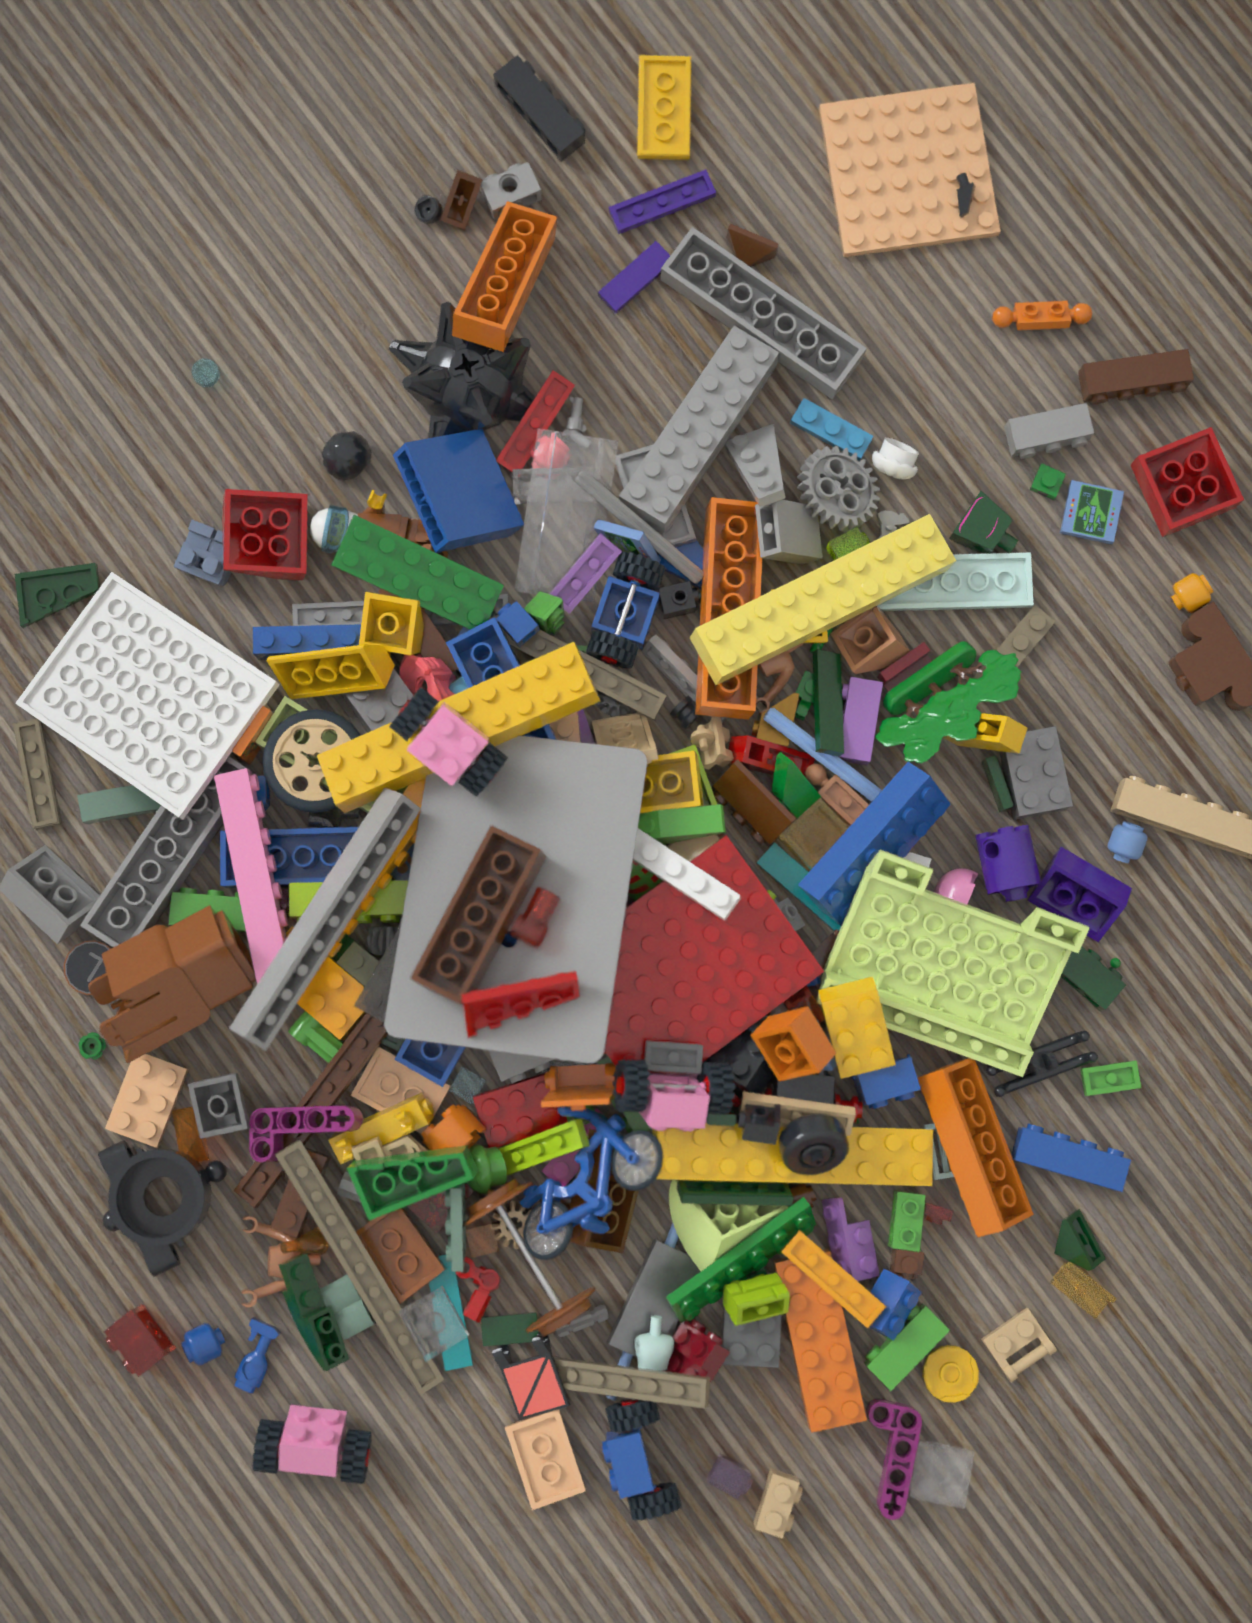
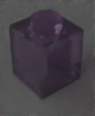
(730, 1476)

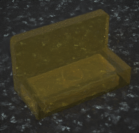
(1081, 1289)

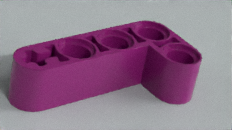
(305, 1124)
(893, 1460)

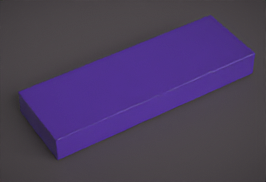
(634, 277)

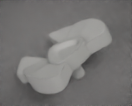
(889, 521)

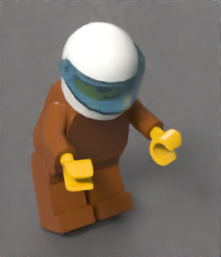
(330, 525)

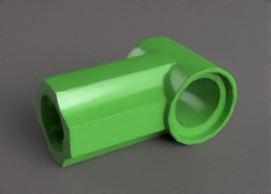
(313, 1034)

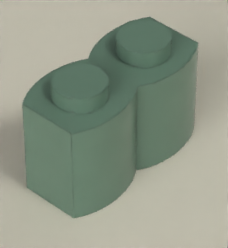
(347, 1307)

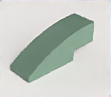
(115, 804)

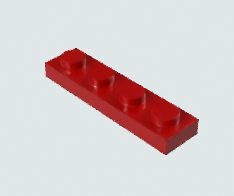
(539, 415)

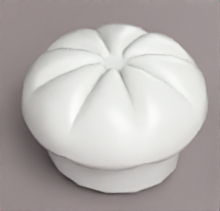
(896, 459)

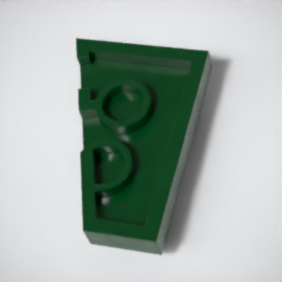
(54, 589)

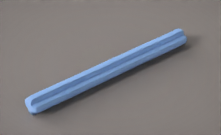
(831, 762)

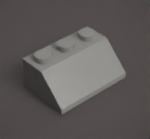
(49, 893)

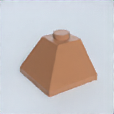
(869, 641)

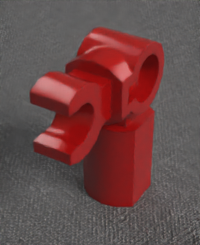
(488, 1281)

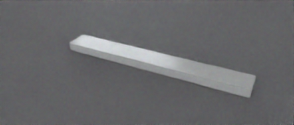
(351, 613)

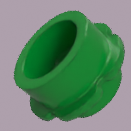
(86, 1041)

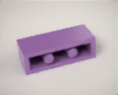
(860, 718)

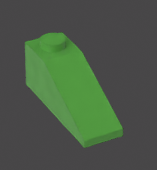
(683, 823)

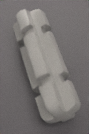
(584, 1320)

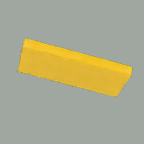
(664, 107)

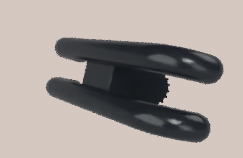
(1044, 1063)

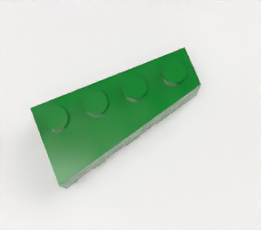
(406, 1178)

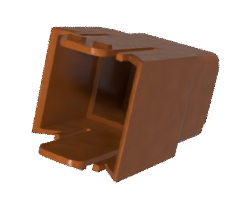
(171, 980)

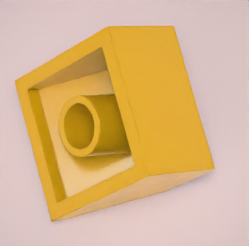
(392, 623)

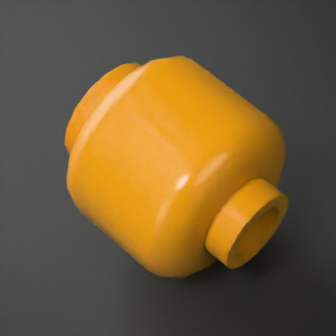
(1192, 593)

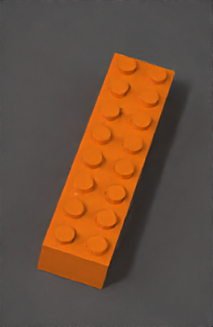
(730, 580)

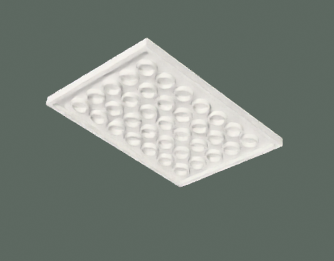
(147, 695)

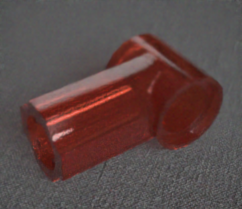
(532, 925)

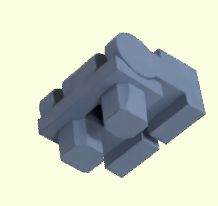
(203, 554)

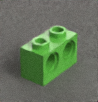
(906, 1220)

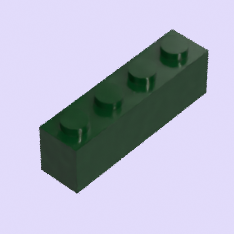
(1092, 978)

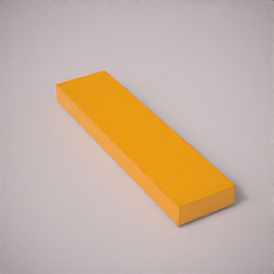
(833, 1279)

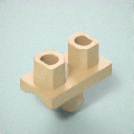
(712, 741)

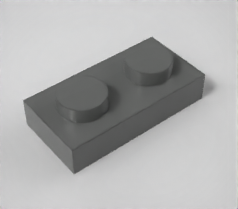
(673, 1056)

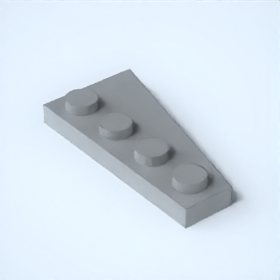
(758, 463)

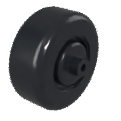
(813, 1144)

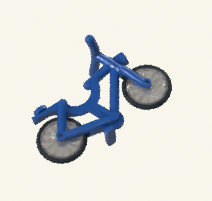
(634, 1165)

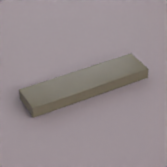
(37, 774)

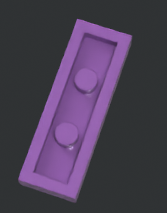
(586, 572)

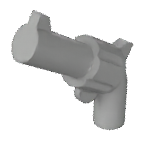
(574, 422)

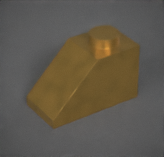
(766, 732)

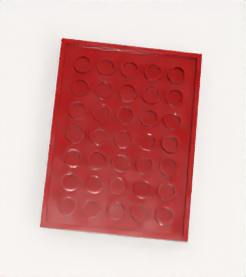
(698, 976)

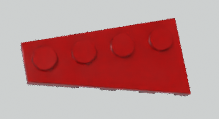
(519, 999)

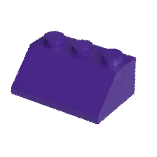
(1080, 893)

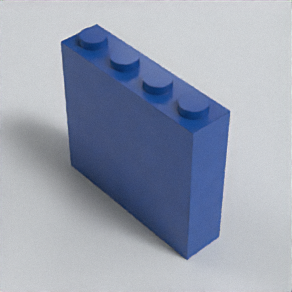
(458, 490)

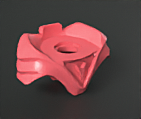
(434, 671)

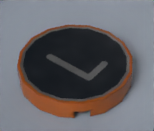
(85, 964)

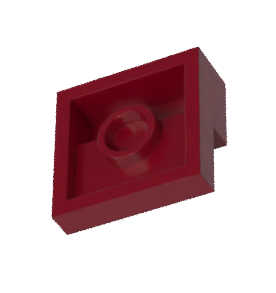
(696, 1351)

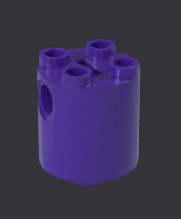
(1008, 862)

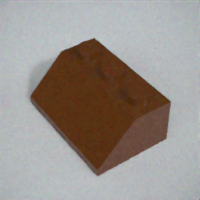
(752, 804)

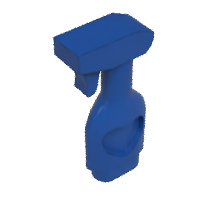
(254, 1365)

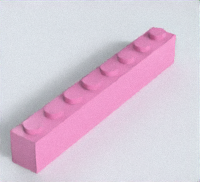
(252, 866)

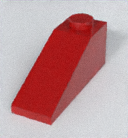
(761, 755)

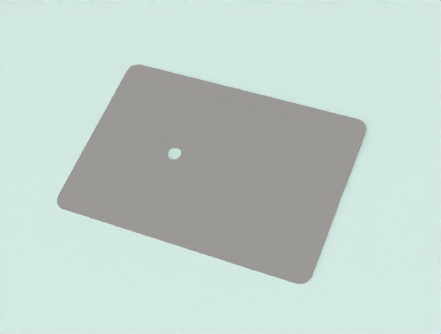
(584, 815)

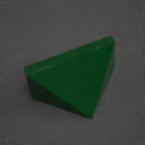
(1078, 1243)

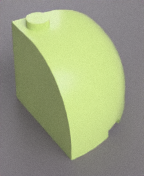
(715, 1229)

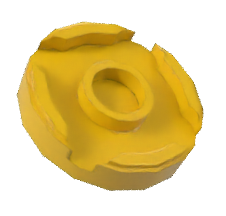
(950, 1373)

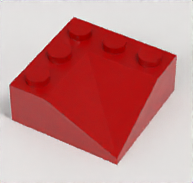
(1187, 482)
(265, 533)

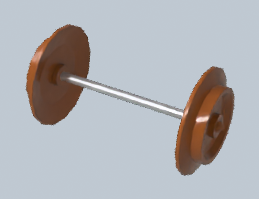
(562, 1313)

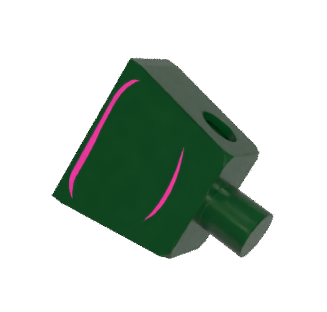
(984, 527)

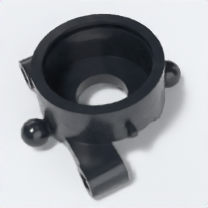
(128, 1206)

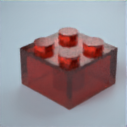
(139, 1340)

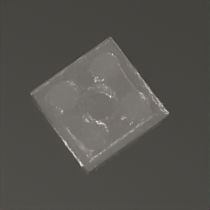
(941, 1474)

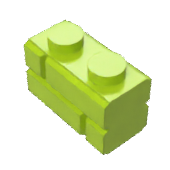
(756, 1298)

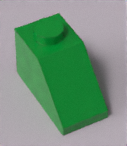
(792, 787)

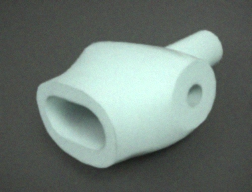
(654, 1348)

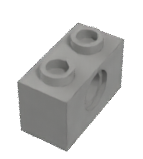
(517, 175)

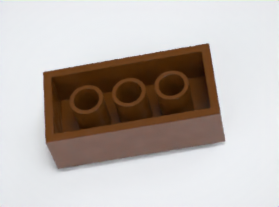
(617, 1219)

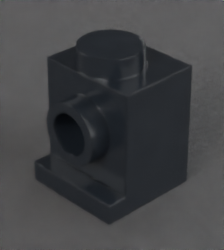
(760, 1123)

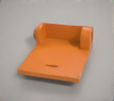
(579, 1085)

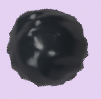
(346, 455)

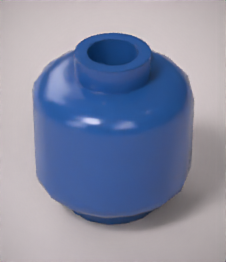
(202, 1344)

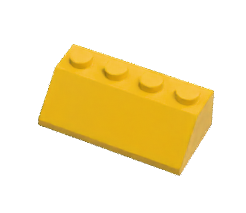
(333, 670)

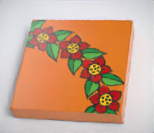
(246, 747)

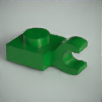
(806, 695)

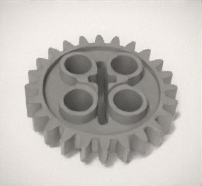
(838, 488)

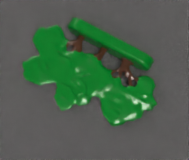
(946, 712)

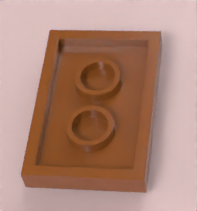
(400, 1253)

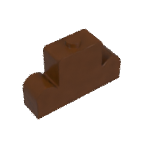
(1214, 661)

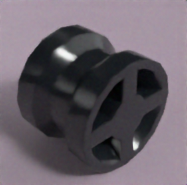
(685, 712)

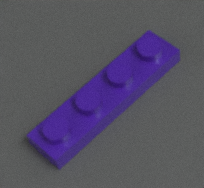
(662, 201)

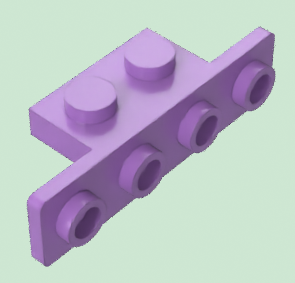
(850, 1243)

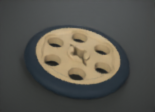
(282, 741)

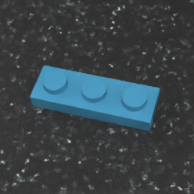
(831, 428)

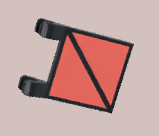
(534, 1381)

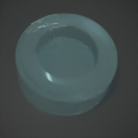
(205, 372)

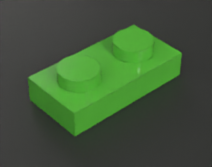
(1110, 1078)

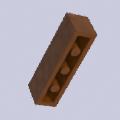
(1136, 376)

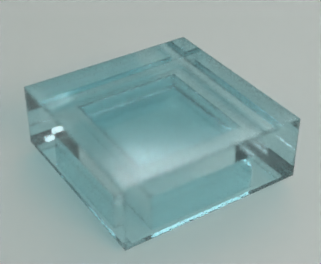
(467, 1085)

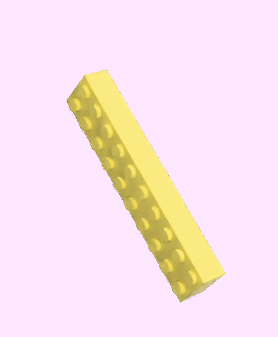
(822, 599)

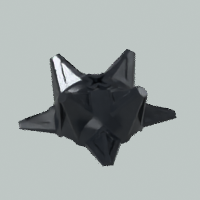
(446, 390)

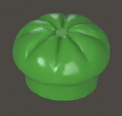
(490, 1168)

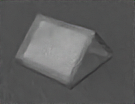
(433, 1323)

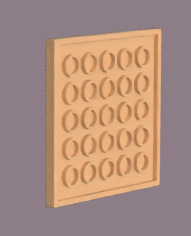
(898, 169)

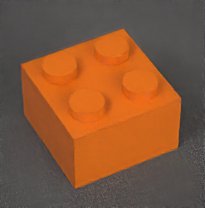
(793, 1044)

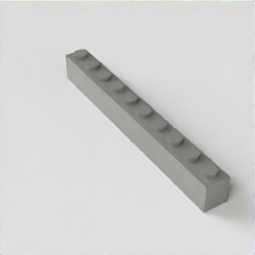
(325, 918)

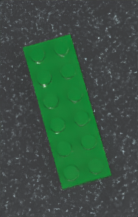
(416, 574)
(741, 1260)

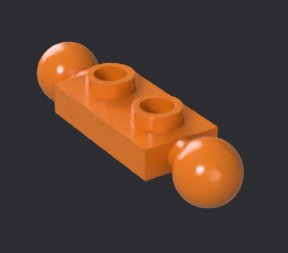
(1042, 315)

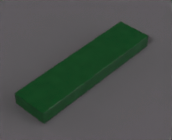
(828, 703)
(734, 1192)

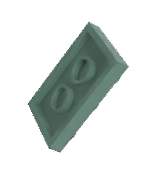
(454, 1226)

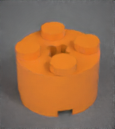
(455, 1130)

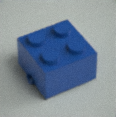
(887, 1083)

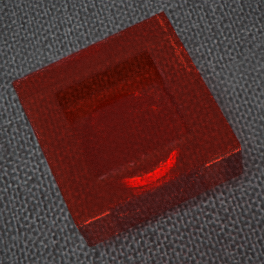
(937, 1214)

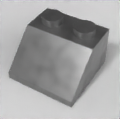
(219, 1105)

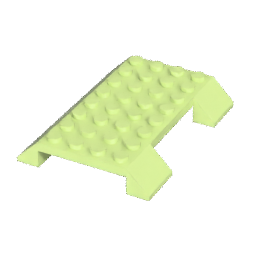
(950, 967)

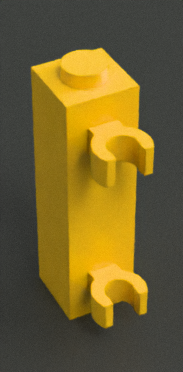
(386, 1124)

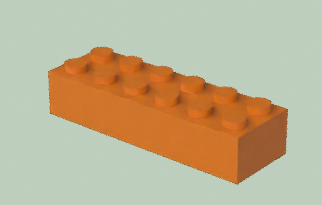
(504, 276)
(975, 1147)
(820, 1351)

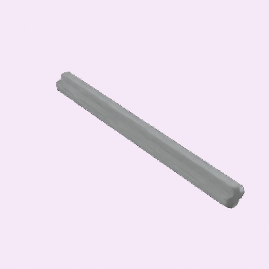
(633, 521)

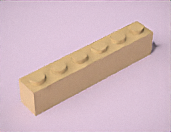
(1184, 816)

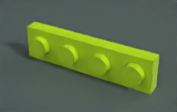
(544, 1146)

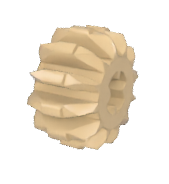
(504, 1230)

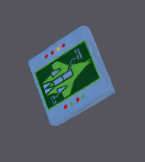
(1091, 512)
(627, 539)

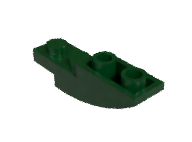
(310, 1314)

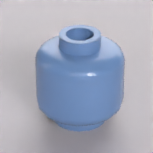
(1127, 842)

